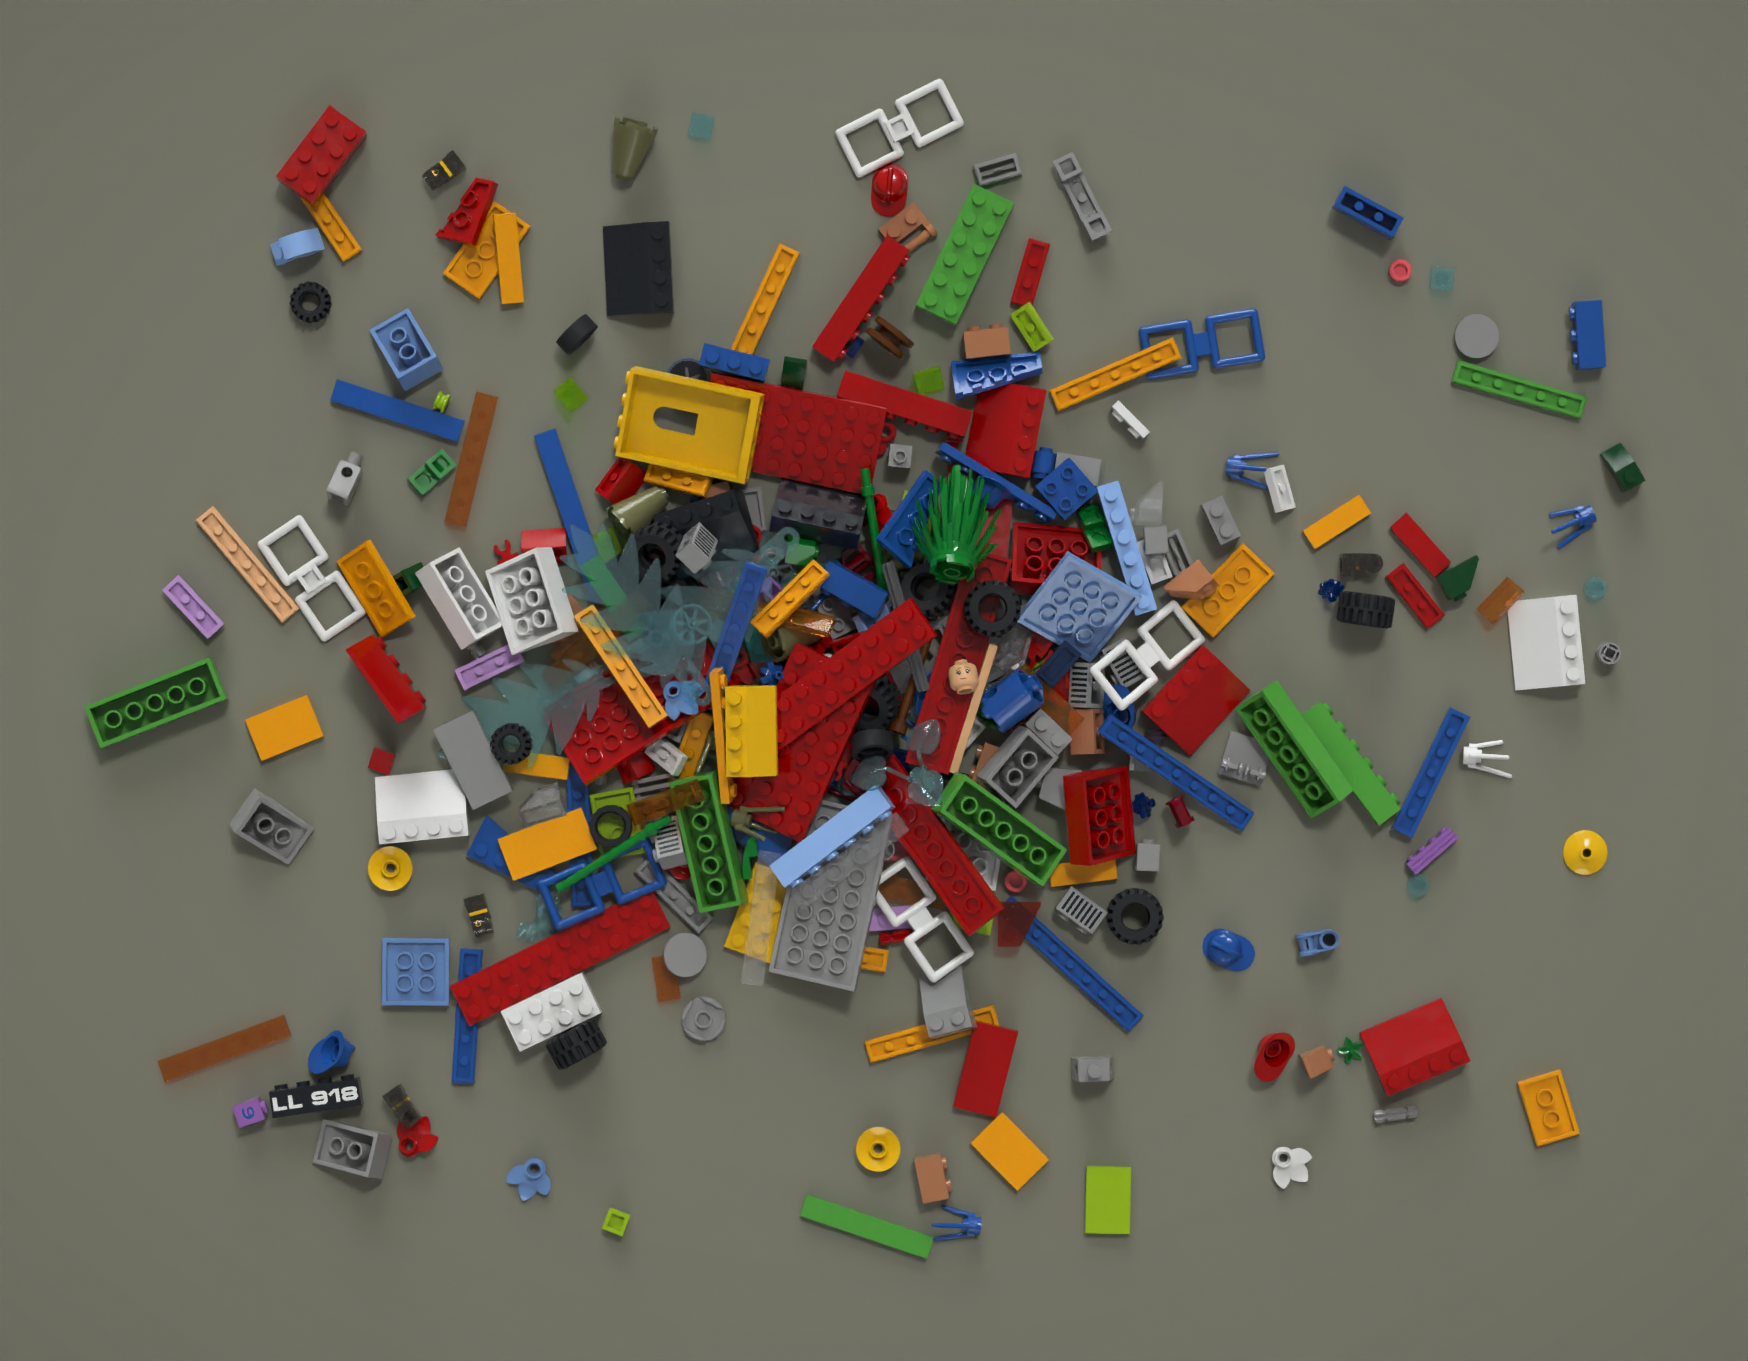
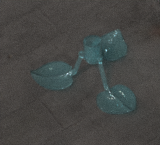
(925, 785)

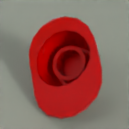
(889, 189)
(1273, 1055)

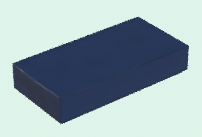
(1058, 663)

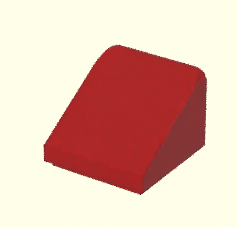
(381, 760)

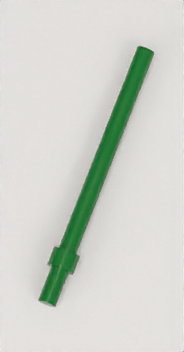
(868, 492)
(651, 830)

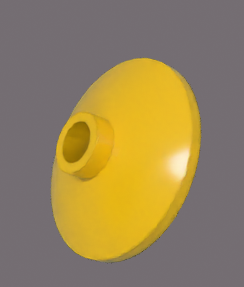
(1574, 849)
(378, 868)
(878, 1160)

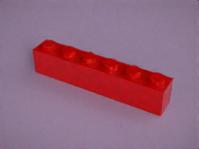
(860, 299)
(907, 405)

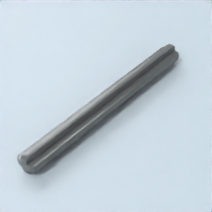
(897, 598)

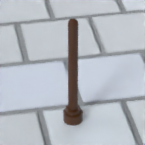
(899, 724)

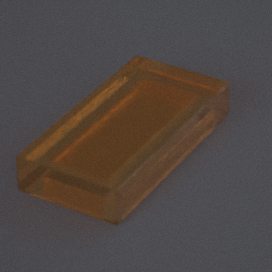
(1500, 600)
(666, 982)

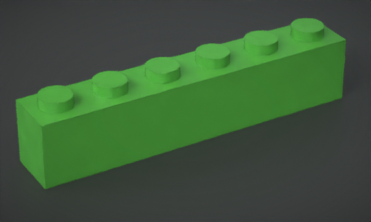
(1357, 770)

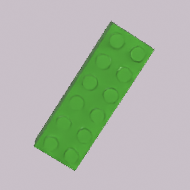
(964, 254)
(156, 702)
(1294, 749)
(999, 829)
(711, 847)

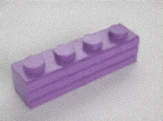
(1431, 850)

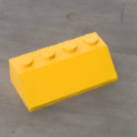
(751, 730)

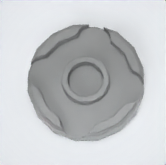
(1476, 336)
(684, 954)
(703, 1018)

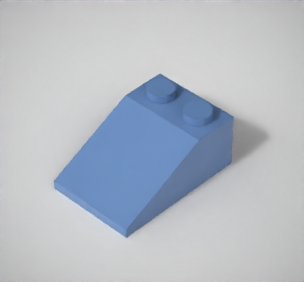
(406, 349)

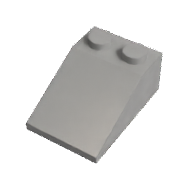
(270, 826)
(947, 1004)
(352, 1149)

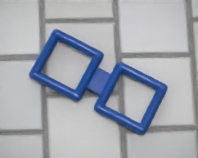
(1205, 342)
(599, 885)

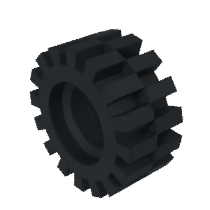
(310, 288)
(524, 740)

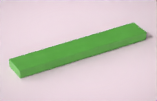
(1519, 389)
(866, 1226)

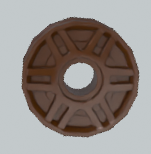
(890, 338)

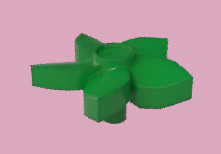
(990, 722)
(1350, 1050)

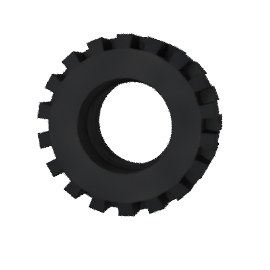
(667, 540)
(998, 589)
(936, 605)
(1365, 609)
(888, 702)
(1154, 921)
(576, 1044)

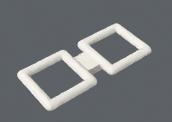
(899, 128)
(311, 578)
(1147, 655)
(922, 921)

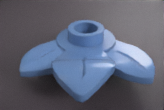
(679, 702)
(528, 1181)

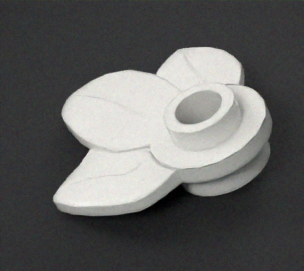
(1292, 1168)

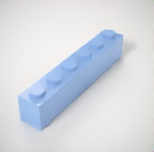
(1125, 545)
(831, 837)

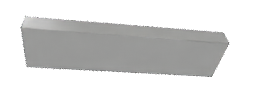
(677, 898)

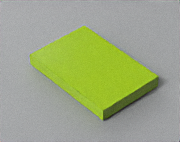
(611, 824)
(1108, 1199)

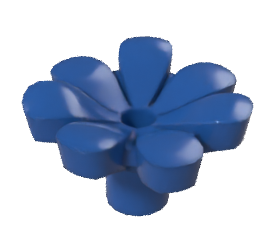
(771, 673)

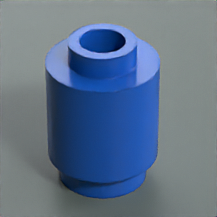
(1043, 462)

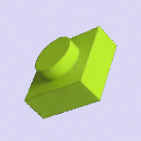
(616, 1221)

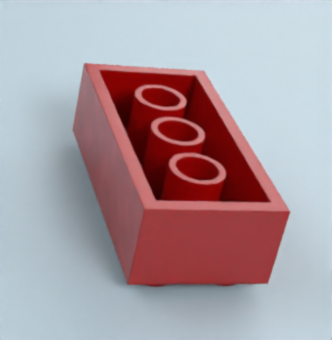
(321, 156)

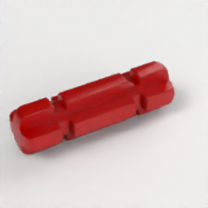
(895, 937)

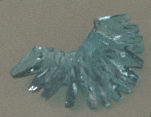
(541, 922)

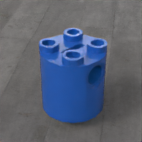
(1012, 699)

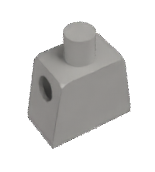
(342, 488)
(1052, 786)
(1092, 1068)

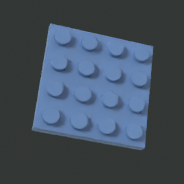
(1079, 606)

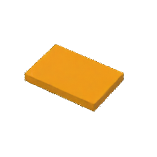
(284, 727)
(1548, 1107)
(1009, 1151)

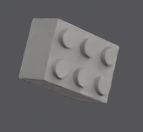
(1017, 766)

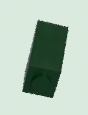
(794, 372)
(1622, 467)
(407, 579)
(1458, 579)

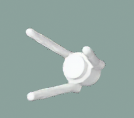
(1473, 755)

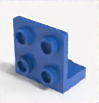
(1066, 488)

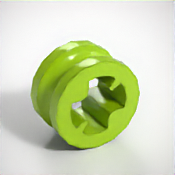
(441, 401)

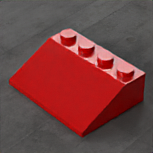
(1006, 429)
(1039, 549)
(386, 678)
(1196, 700)
(1099, 815)
(1414, 1047)

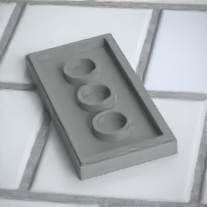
(472, 760)

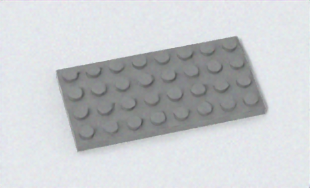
(831, 935)

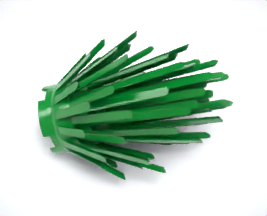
(957, 529)

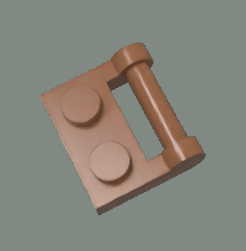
(905, 223)

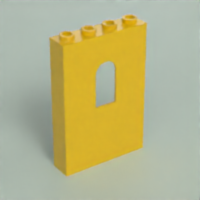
(723, 432)

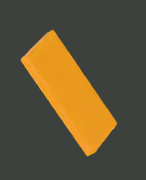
(477, 265)
(1238, 582)
(375, 588)
(547, 844)

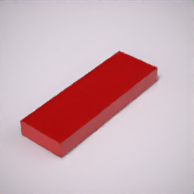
(1030, 272)
(1420, 544)
(1415, 595)

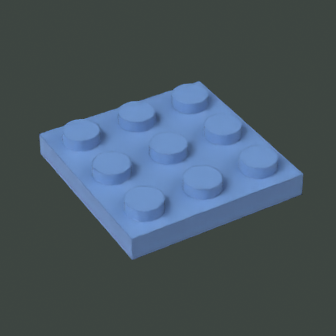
(416, 971)

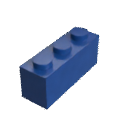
(1367, 212)
(1587, 335)
(734, 362)
(854, 590)

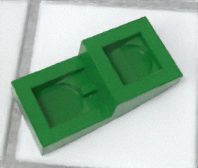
(431, 472)
(1094, 529)
(751, 850)

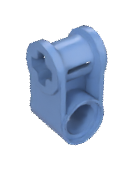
(1315, 942)

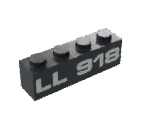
(316, 1097)

